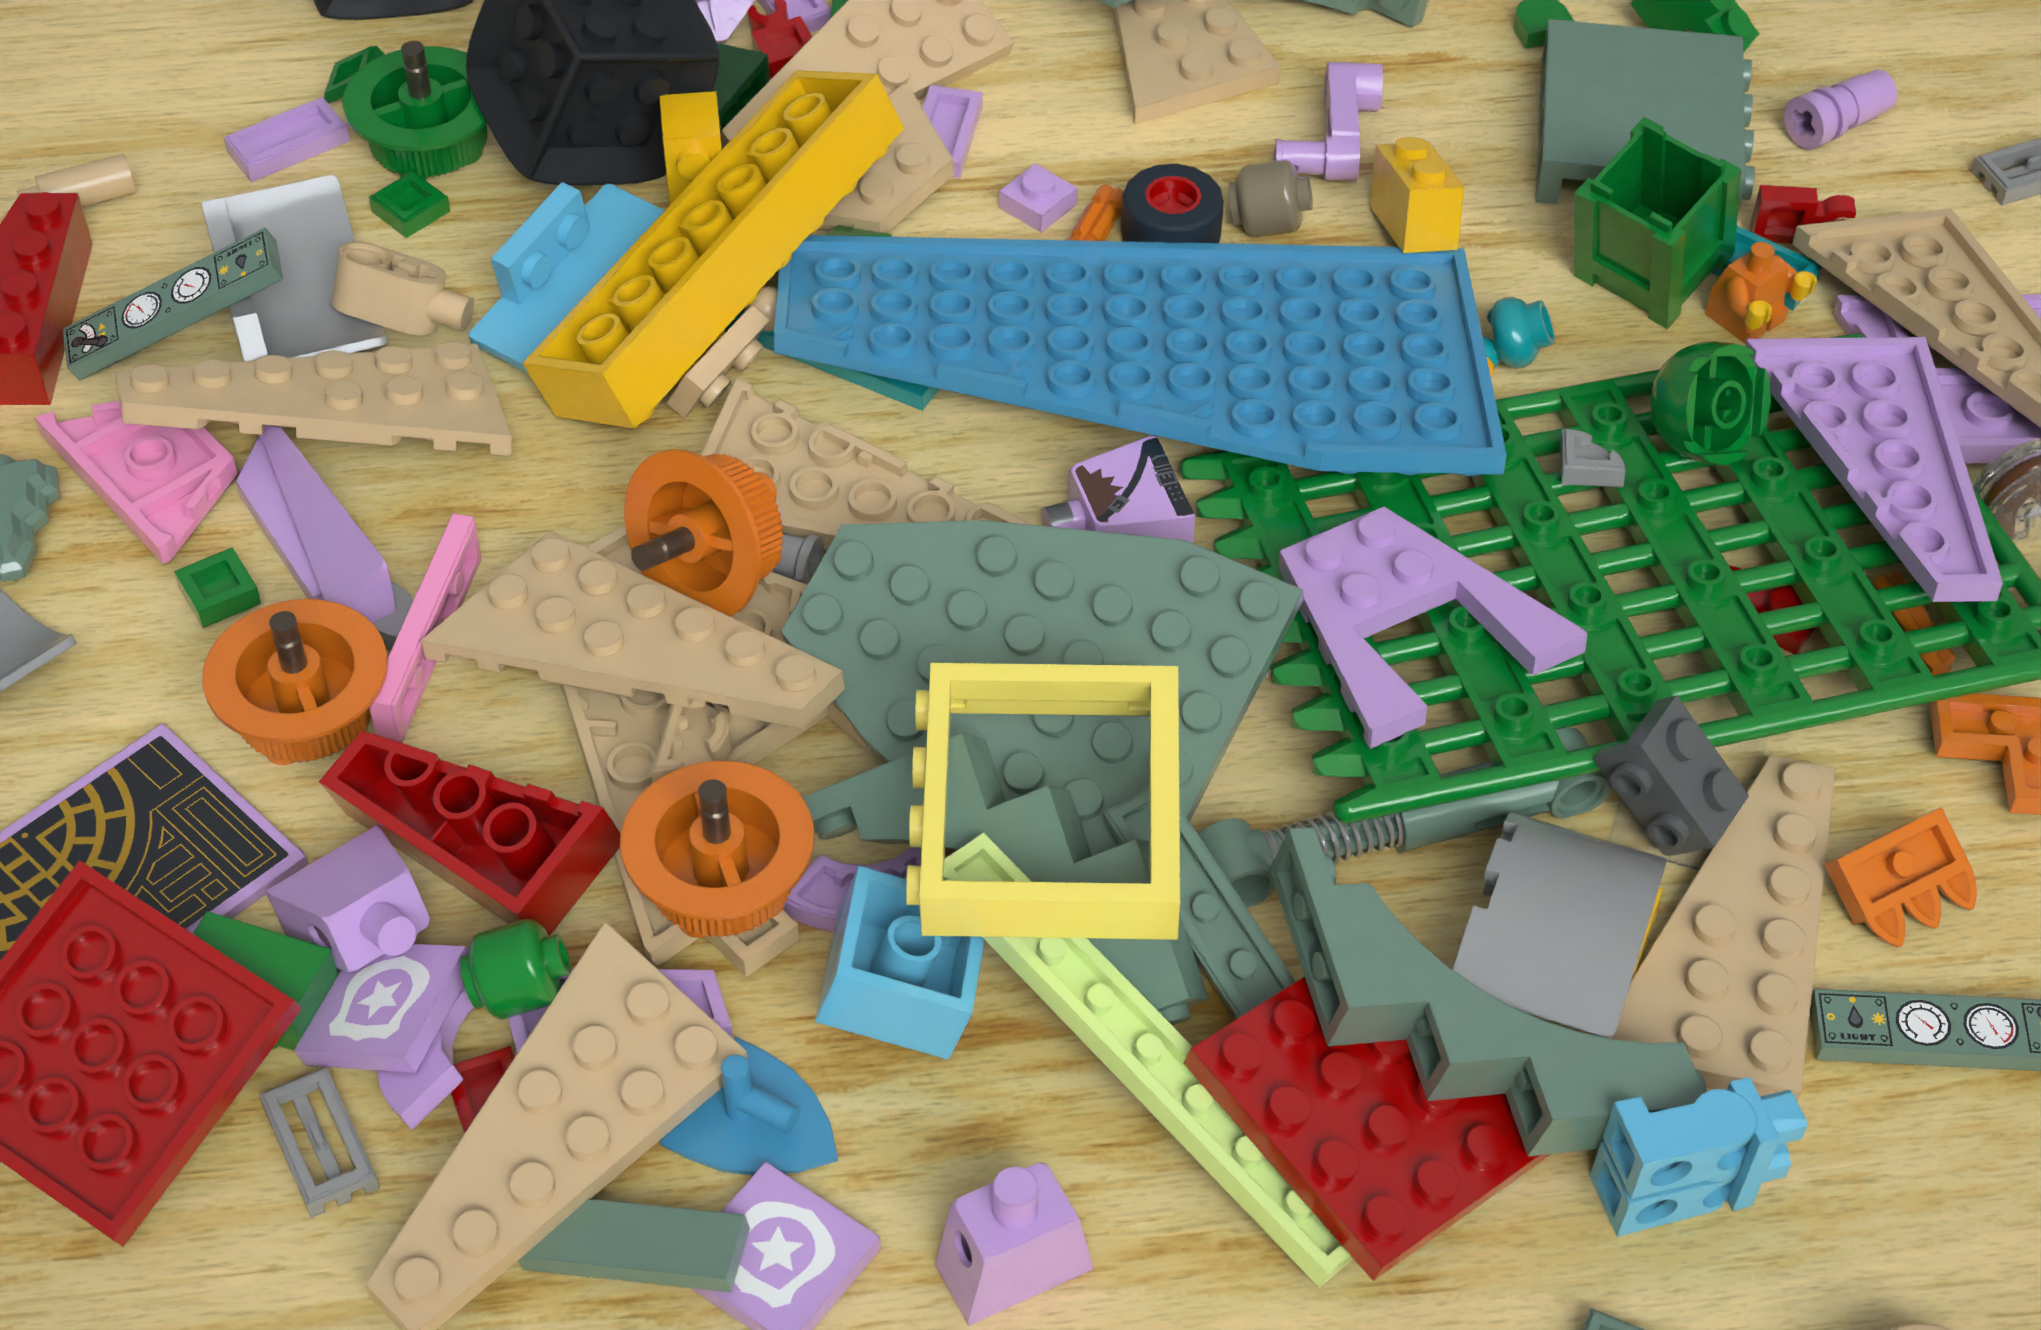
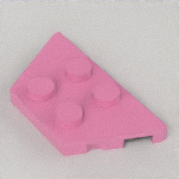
(148, 475)

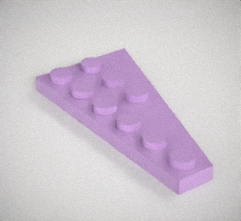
(1892, 445)

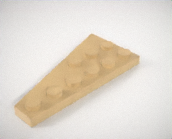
(900, 41)
(831, 475)
(621, 632)
(579, 1104)

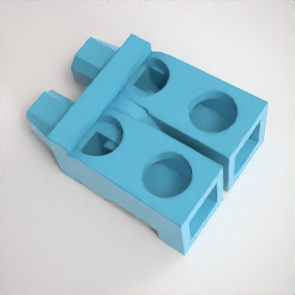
(1693, 1155)

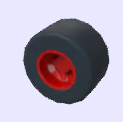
(1172, 206)

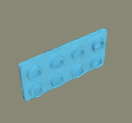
(555, 264)

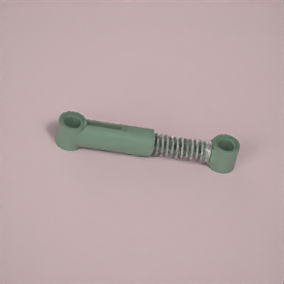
(1248, 853)

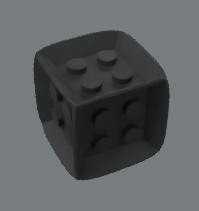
(582, 82)

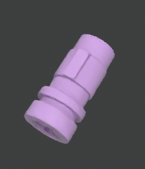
(1832, 110)

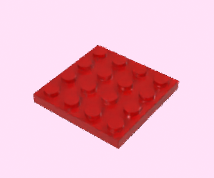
(120, 1049)
(1357, 1129)

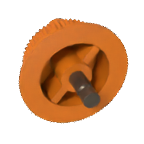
(703, 526)
(296, 678)
(717, 846)

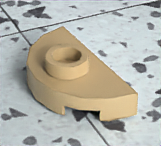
(691, 737)

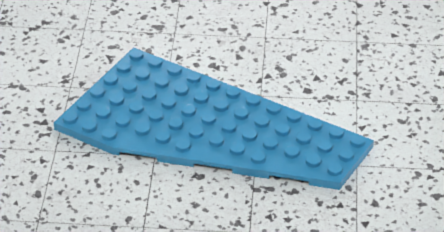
(1217, 345)

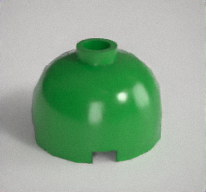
(1710, 401)

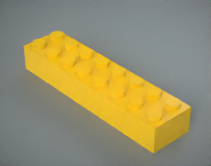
(714, 248)

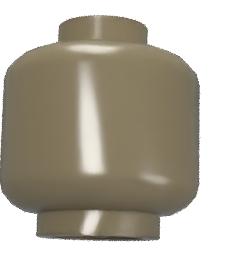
(1269, 198)

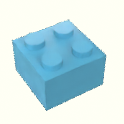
(892, 979)

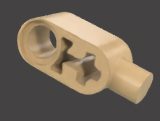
(396, 291)

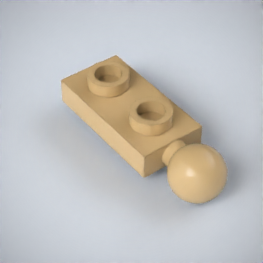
(735, 348)

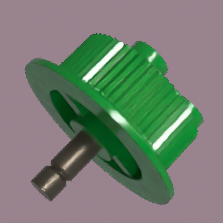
(417, 110)

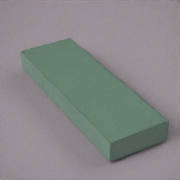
(644, 1245)

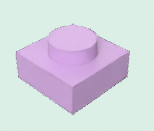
(1038, 197)

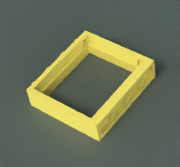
(1047, 907)

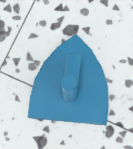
(756, 1119)

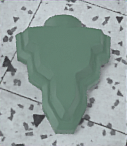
(25, 498)

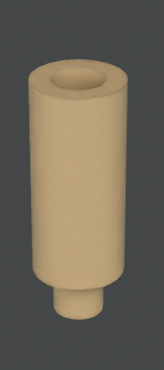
(92, 181)

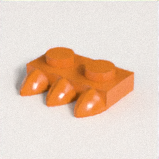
(1904, 872)

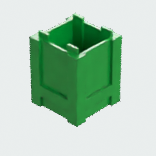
(1656, 222)

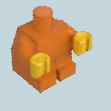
(1753, 292)

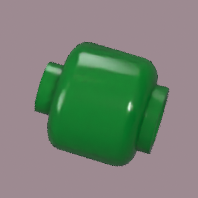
(514, 968)

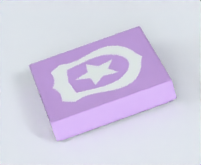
(385, 1011)
(794, 1257)

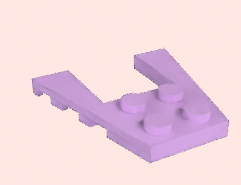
(1980, 418)
(1388, 571)

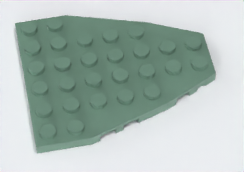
(1044, 595)

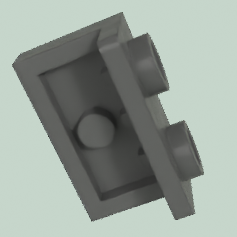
(1674, 780)

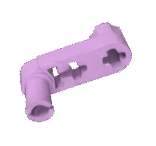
(1347, 90)

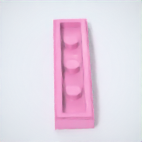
(436, 599)

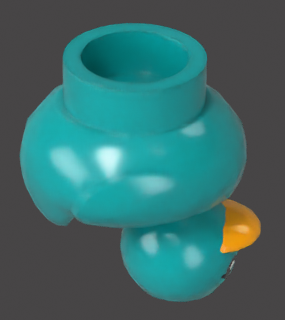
(1517, 332)

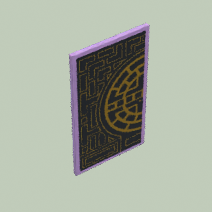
(155, 828)

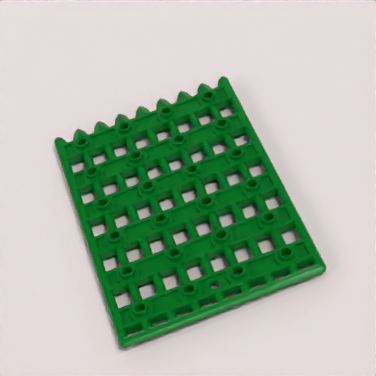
(1571, 582)

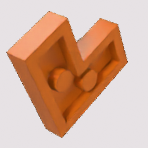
(1995, 730)

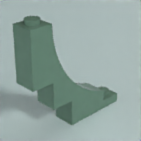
(1036, 833)
(1384, 985)

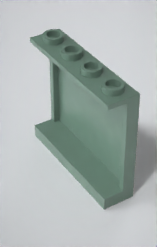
(1611, 76)

